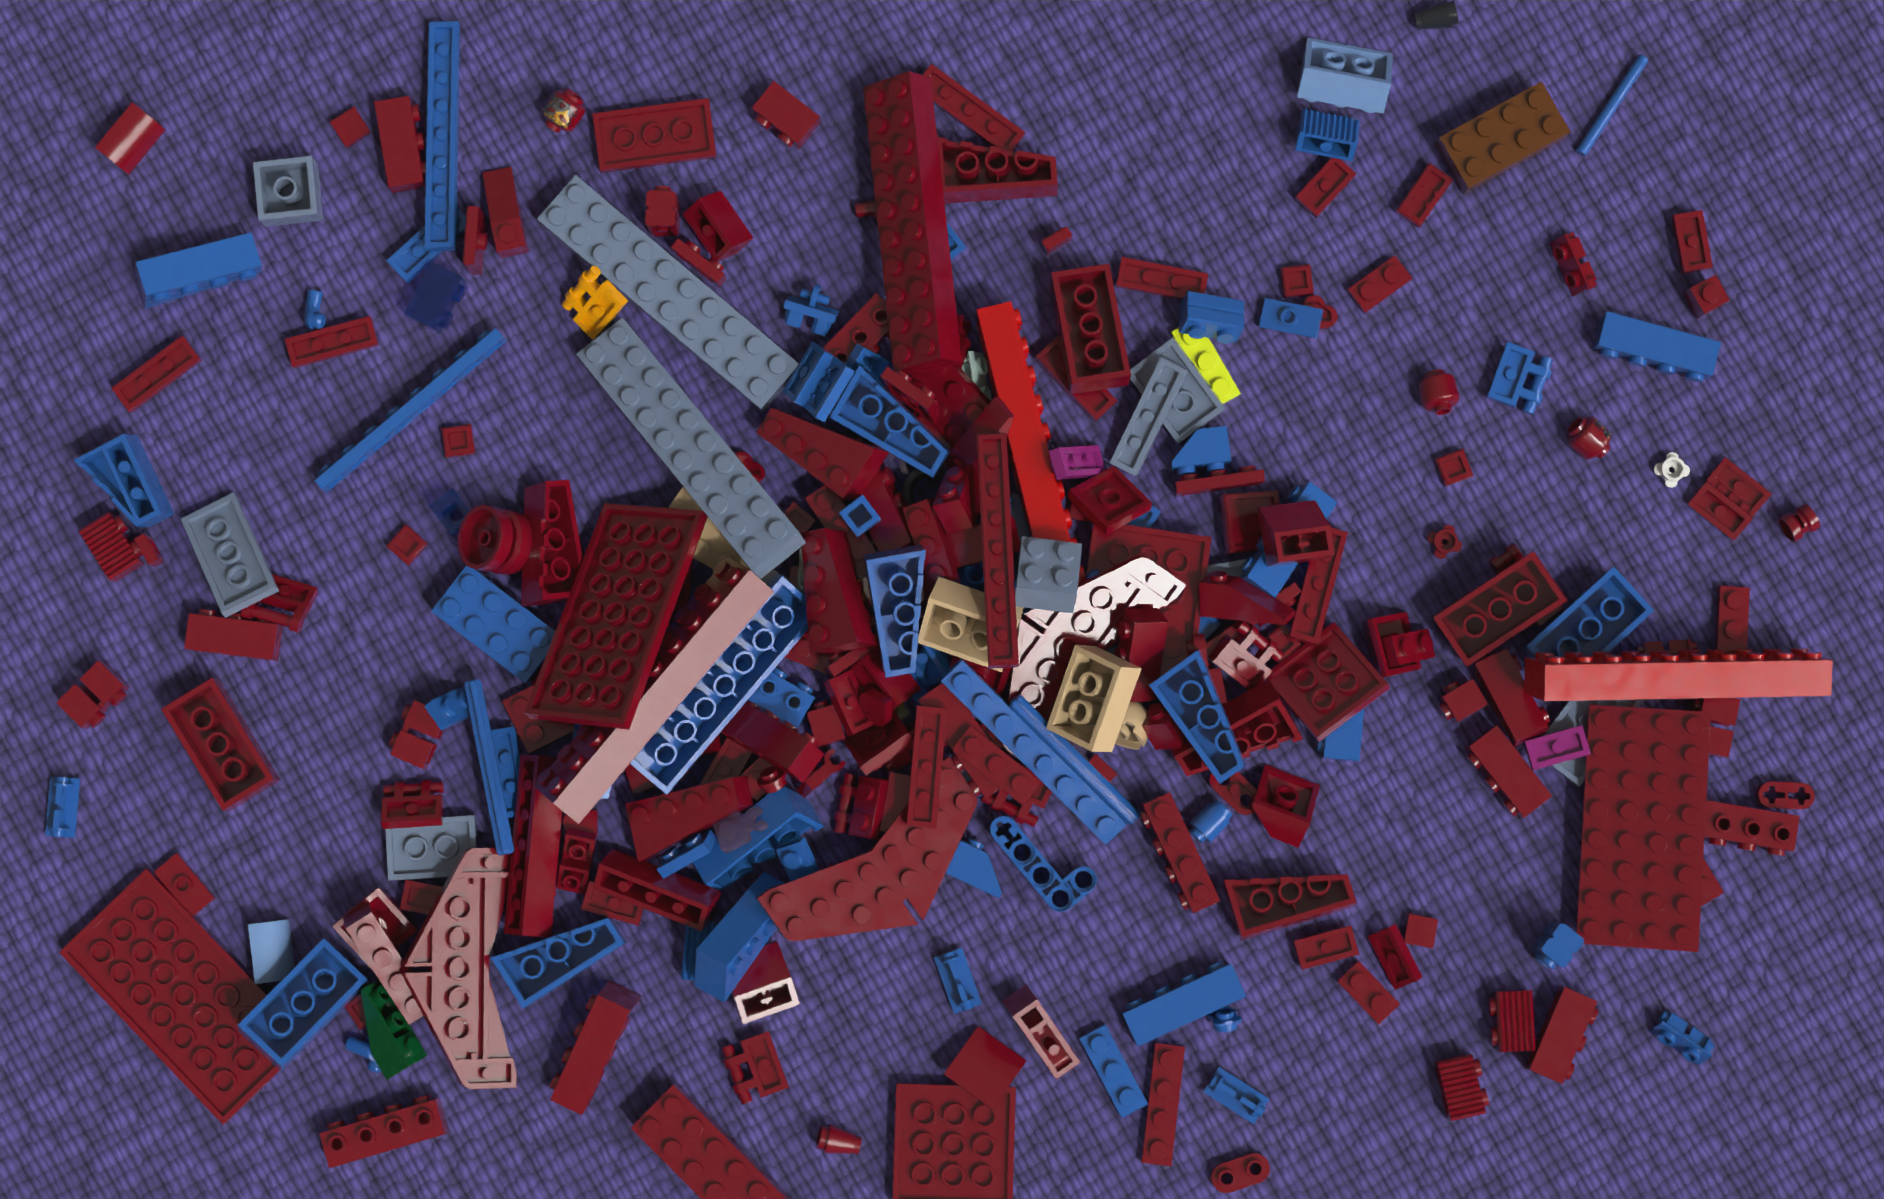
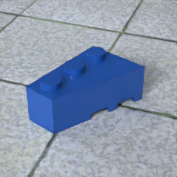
(129, 479)

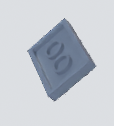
(1195, 400)
(429, 849)

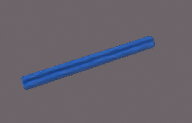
(1074, 760)
(489, 767)

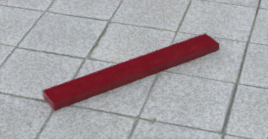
(997, 551)

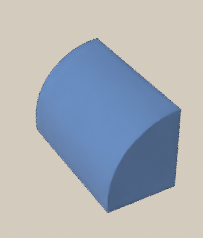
(271, 950)

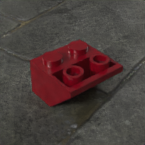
(1295, 533)
(765, 986)

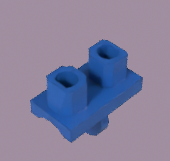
(799, 307)

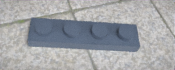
(1149, 416)

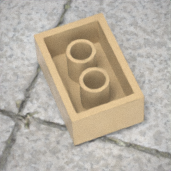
(957, 622)
(1093, 698)

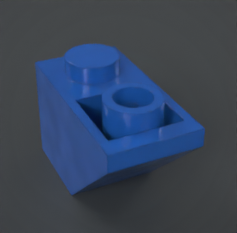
(1204, 449)

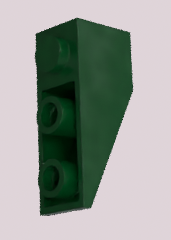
(389, 1034)

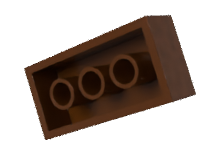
(1502, 138)

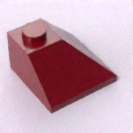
(1285, 804)

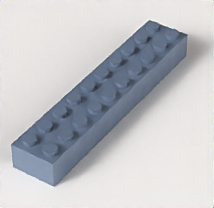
(668, 293)
(691, 448)

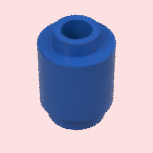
(1210, 821)

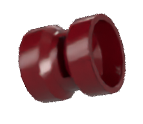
(1799, 522)

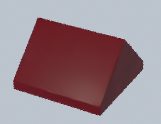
(1382, 627)
(390, 914)

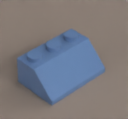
(1345, 75)

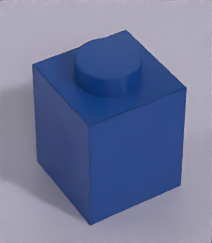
(860, 516)

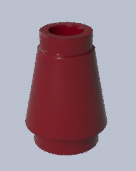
(836, 1140)

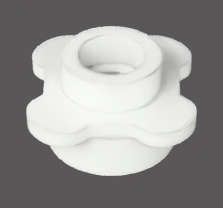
(1680, 469)

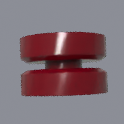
(495, 540)

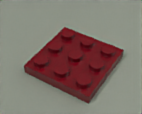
(1327, 682)

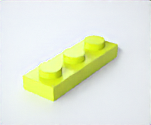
(1209, 365)

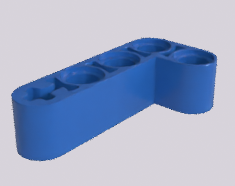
(1036, 860)

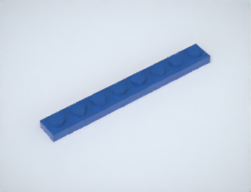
(442, 136)
(400, 417)
(1032, 751)

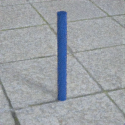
(1612, 104)

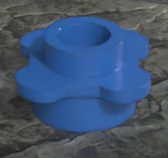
(1225, 1019)

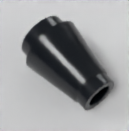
(1437, 16)

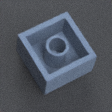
(288, 191)
(1047, 574)

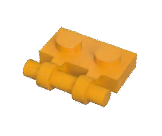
(602, 306)

